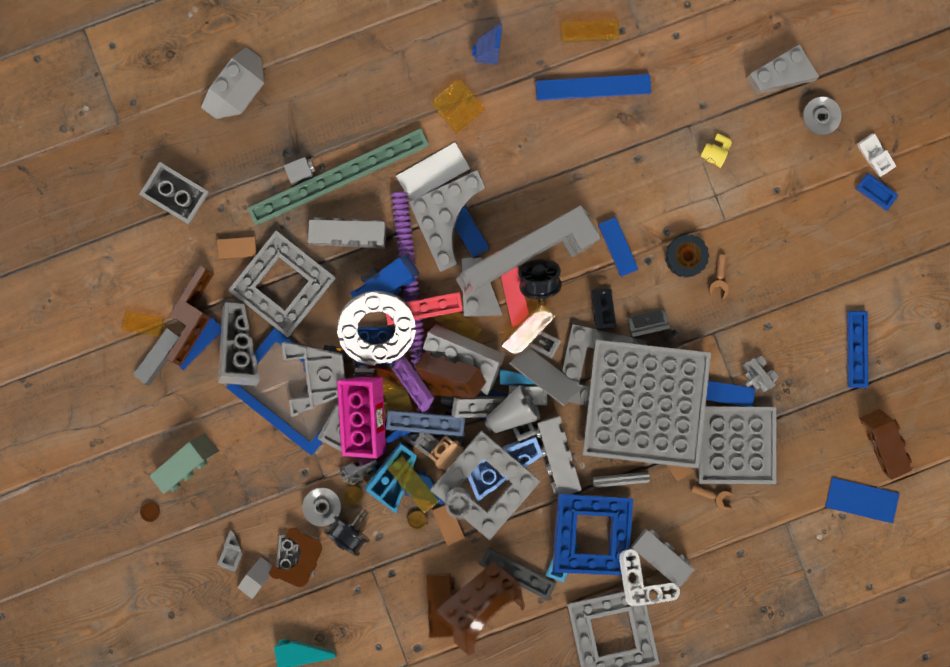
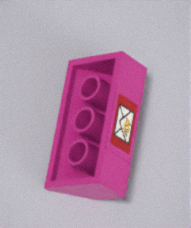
(362, 417)

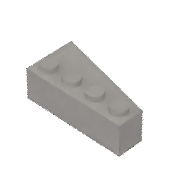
(347, 233)
(462, 349)
(236, 353)
(558, 456)

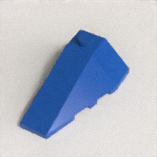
(488, 46)

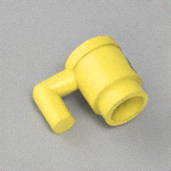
(716, 154)

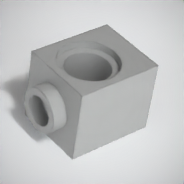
(299, 171)

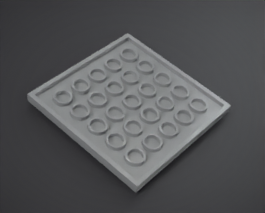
(646, 404)

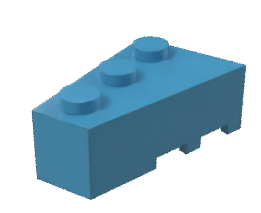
(383, 484)

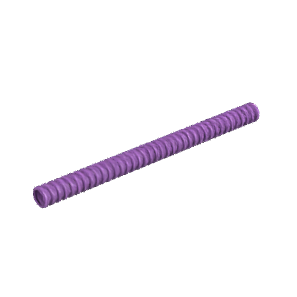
(411, 292)

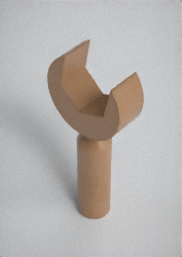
(720, 275)
(711, 495)

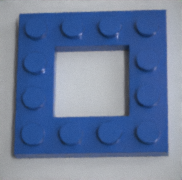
(568, 507)

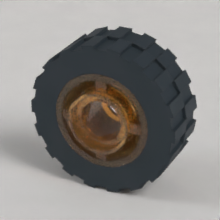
(678, 264)

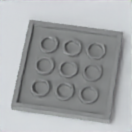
(738, 446)

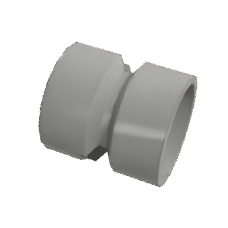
(458, 502)

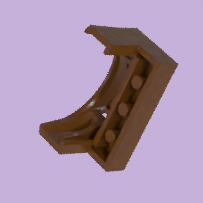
(481, 599)

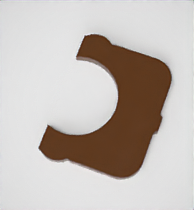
(301, 572)

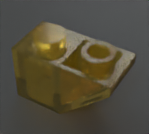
(396, 397)

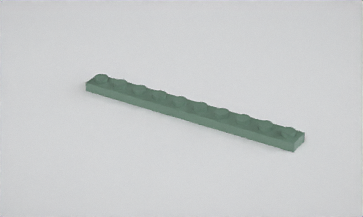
(338, 177)

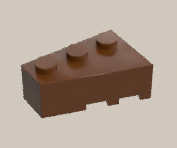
(448, 378)
(887, 443)
(438, 592)

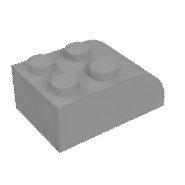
(174, 193)

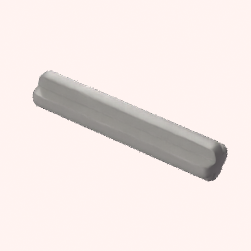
(622, 479)

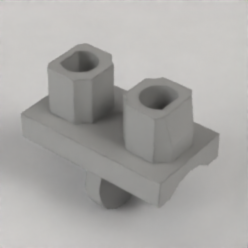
(758, 376)

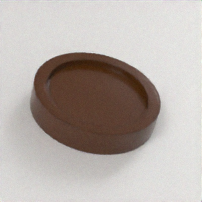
(150, 512)

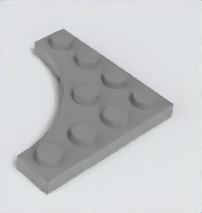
(439, 212)

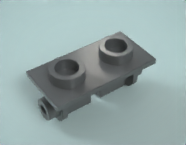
(351, 473)

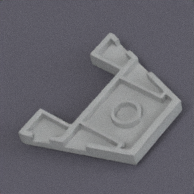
(322, 373)

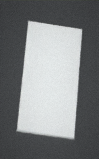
(433, 172)

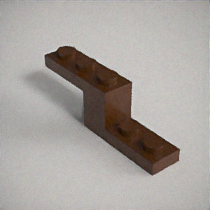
(190, 316)

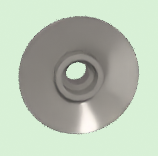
(830, 111)
(314, 513)

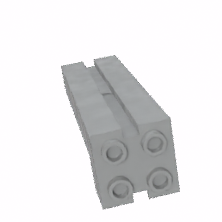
(572, 229)

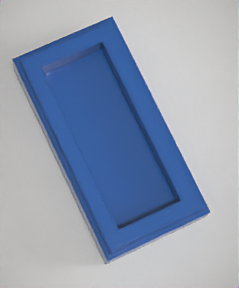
(876, 192)

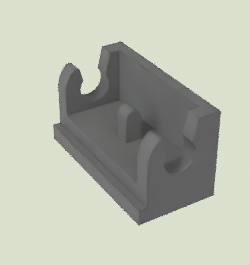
(648, 322)

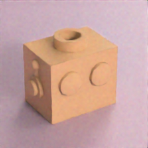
(446, 453)

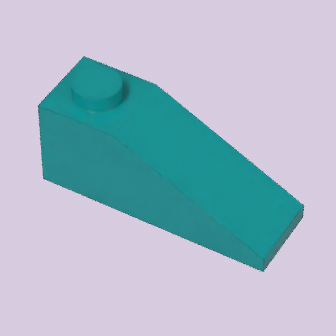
(298, 653)

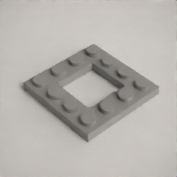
(283, 320)
(579, 341)
(522, 483)
(584, 610)

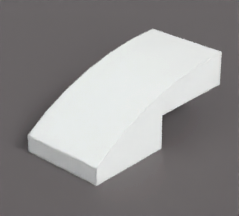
(875, 155)

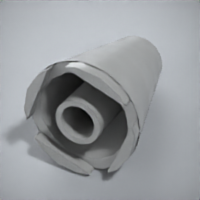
(513, 411)

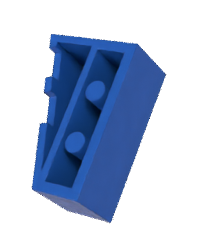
(390, 278)

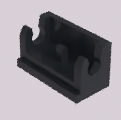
(603, 308)

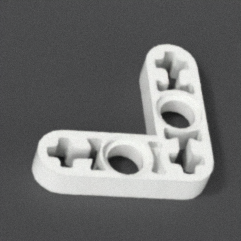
(637, 587)

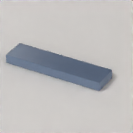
(425, 423)

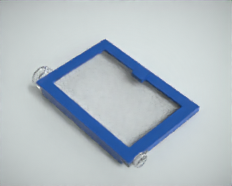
(277, 384)

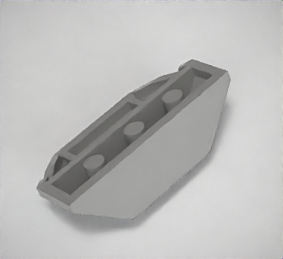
(235, 85)

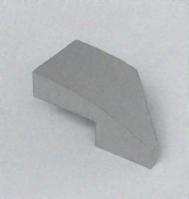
(423, 441)
(231, 554)

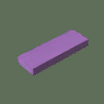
(413, 383)

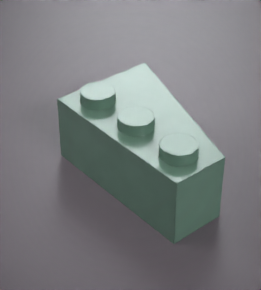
(184, 463)

